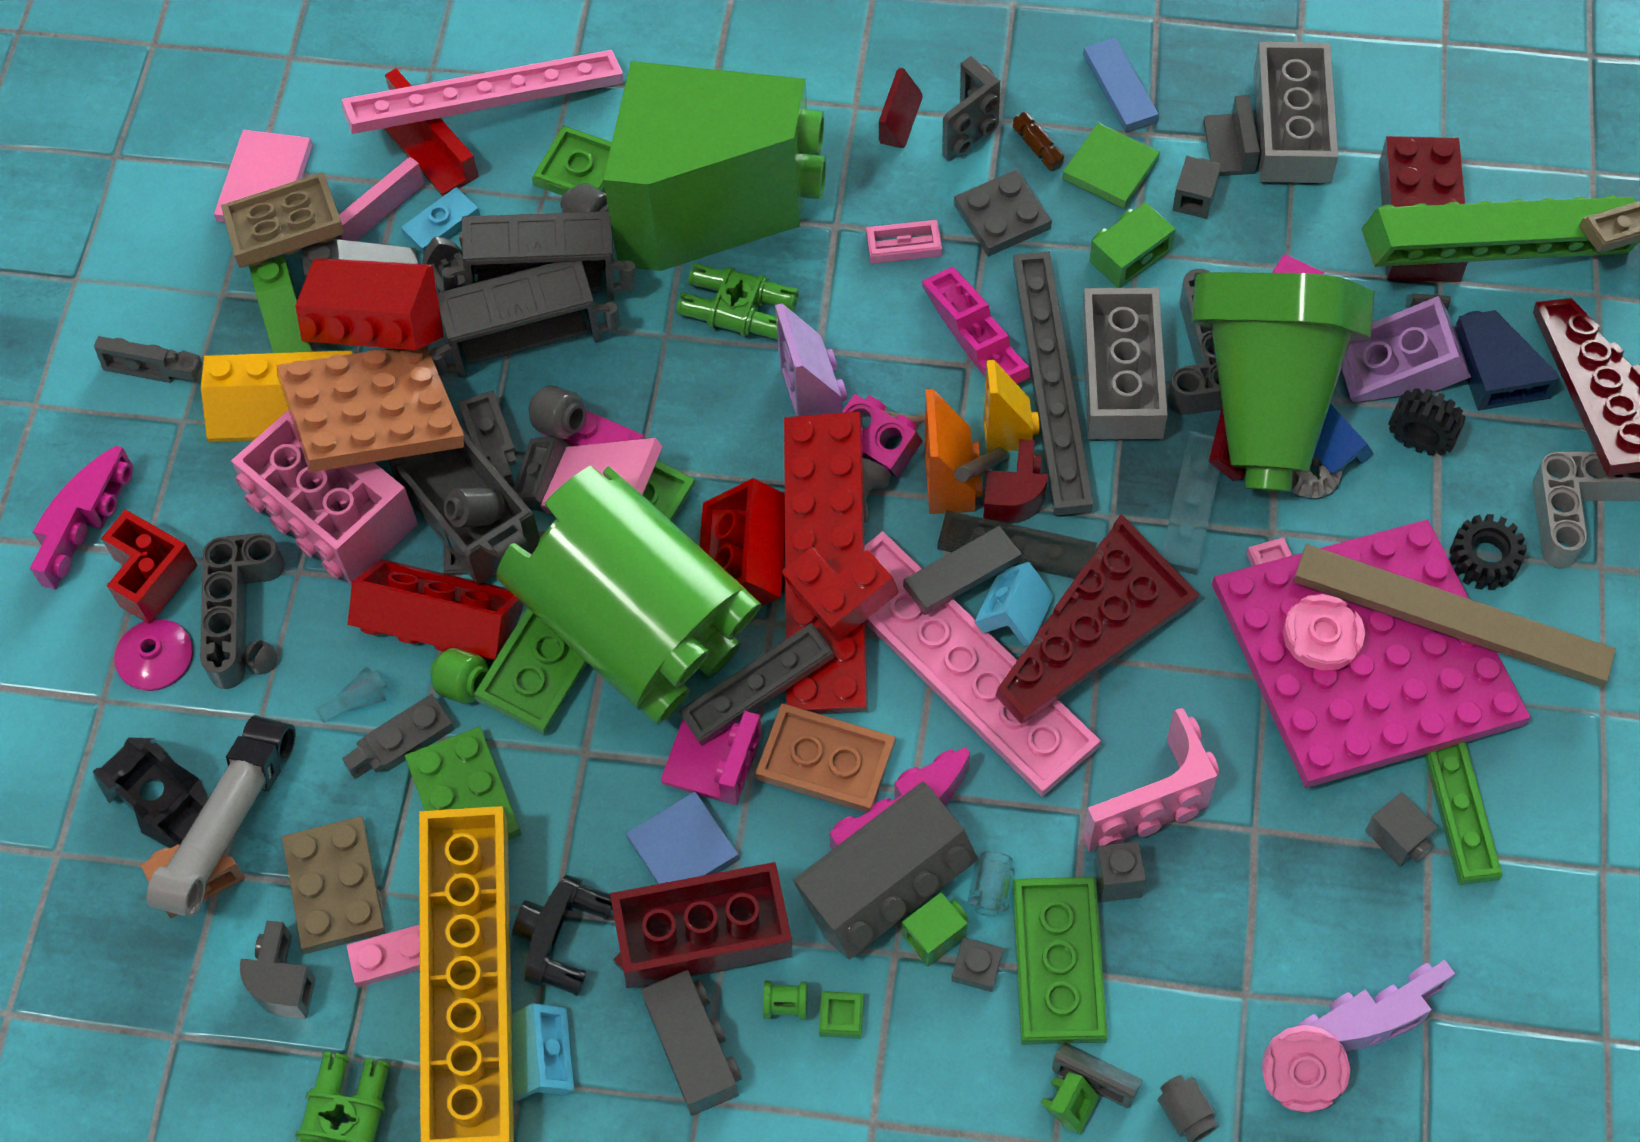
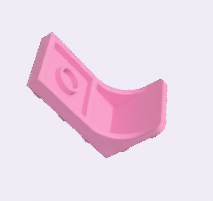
(1160, 802)

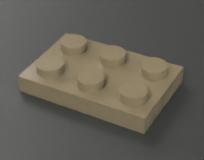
(333, 885)

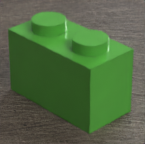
(1131, 244)

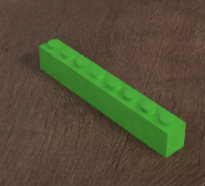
(1485, 231)

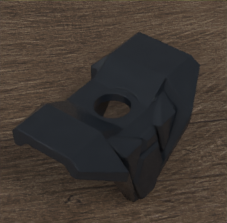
(145, 761)

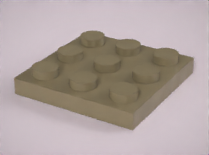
(282, 220)

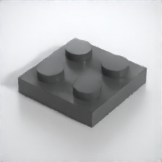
(1002, 212)

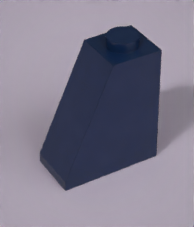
(1502, 362)

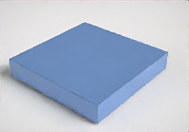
(682, 842)

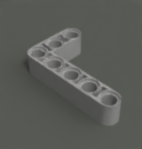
(1567, 494)

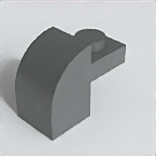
(272, 983)

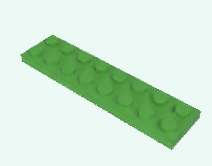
(535, 664)

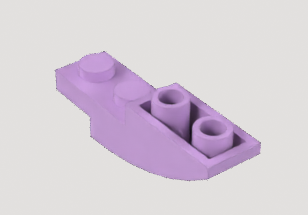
(1363, 1023)

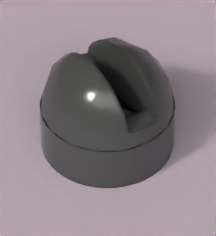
(265, 659)

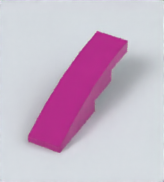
(972, 325)

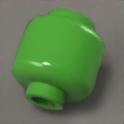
(458, 674)

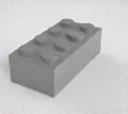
(1295, 112)
(1123, 363)

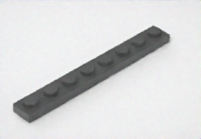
(1052, 384)

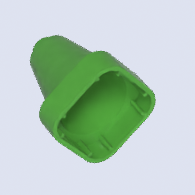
(1278, 362)

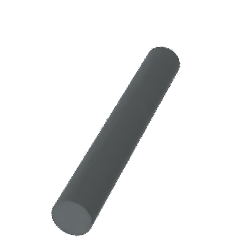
(980, 464)

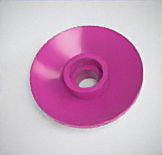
(161, 666)

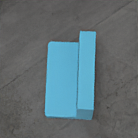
(1016, 600)
(541, 1051)

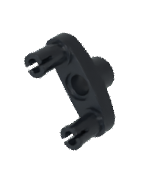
(543, 924)

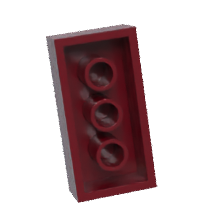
(1427, 173)
(701, 924)

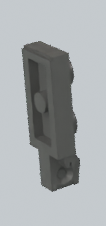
(146, 360)
(490, 431)
(399, 736)

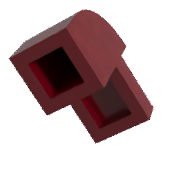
(1019, 494)

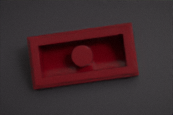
(899, 110)

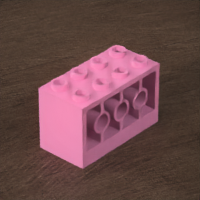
(338, 513)

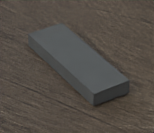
(962, 570)

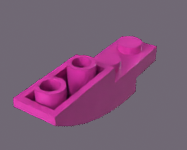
(81, 503)
(942, 776)

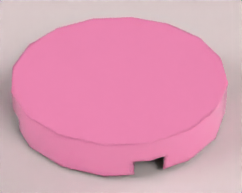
(1312, 634)
(1305, 1068)

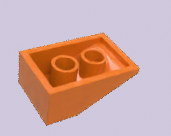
(947, 448)

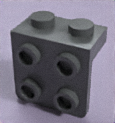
(976, 113)

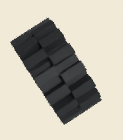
(1426, 422)
(1495, 534)

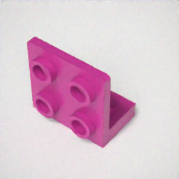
(717, 767)

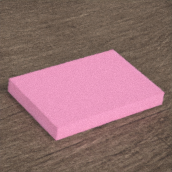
(263, 163)
(629, 459)

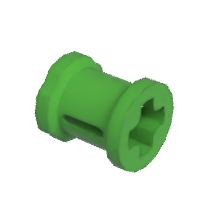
(785, 1000)

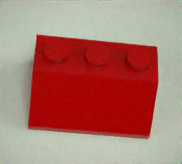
(747, 536)

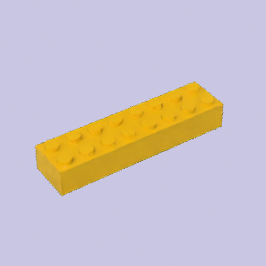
(465, 977)

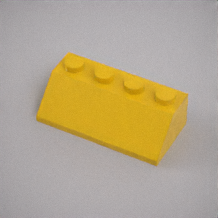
(244, 393)

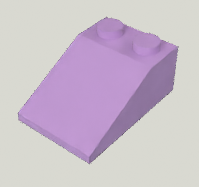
(1405, 354)
(807, 367)

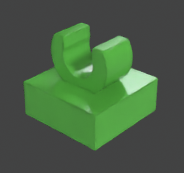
(1072, 1102)

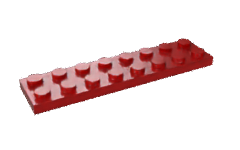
(827, 513)

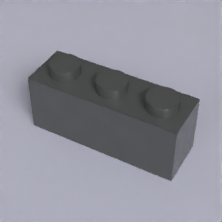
(692, 1042)

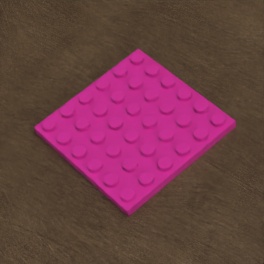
(1402, 691)

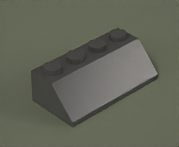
(885, 870)

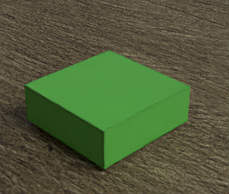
(841, 1014)

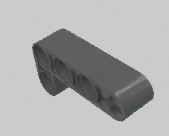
(1198, 378)
(231, 610)

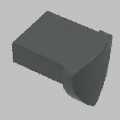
(443, 254)

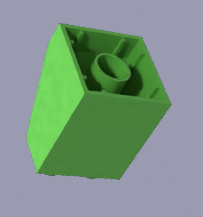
(708, 162)

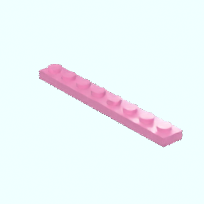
(481, 91)

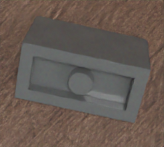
(1233, 139)

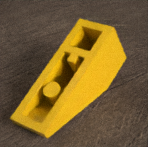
(1006, 411)

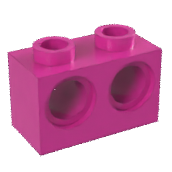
(880, 430)

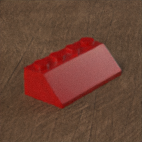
(369, 304)
(433, 609)

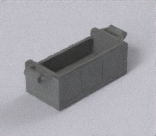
(520, 242)
(518, 314)
(477, 548)

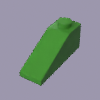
(277, 303)

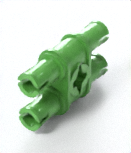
(731, 288)
(328, 1105)

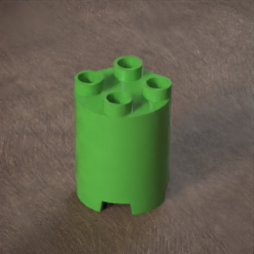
(629, 592)

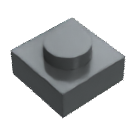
(977, 964)

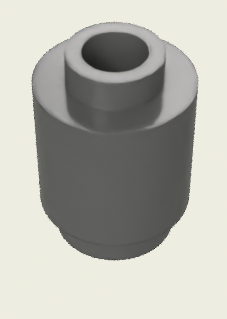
(473, 506)
(1187, 1108)

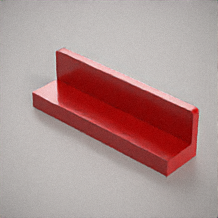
(434, 146)

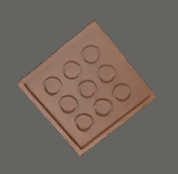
(368, 407)

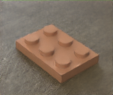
(825, 758)

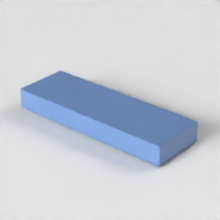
(1120, 84)

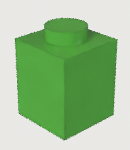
(935, 928)

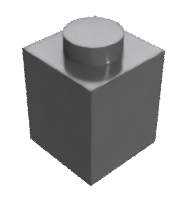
(1196, 187)
(1402, 830)
(1119, 871)

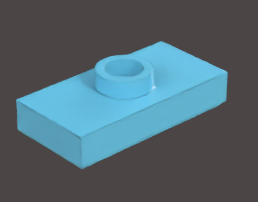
(439, 219)

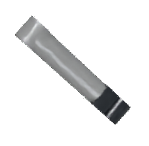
(251, 768)

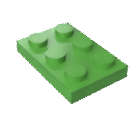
(460, 776)

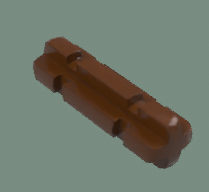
(1038, 141)

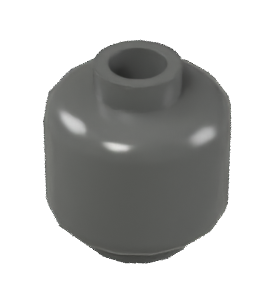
(584, 199)
(557, 412)

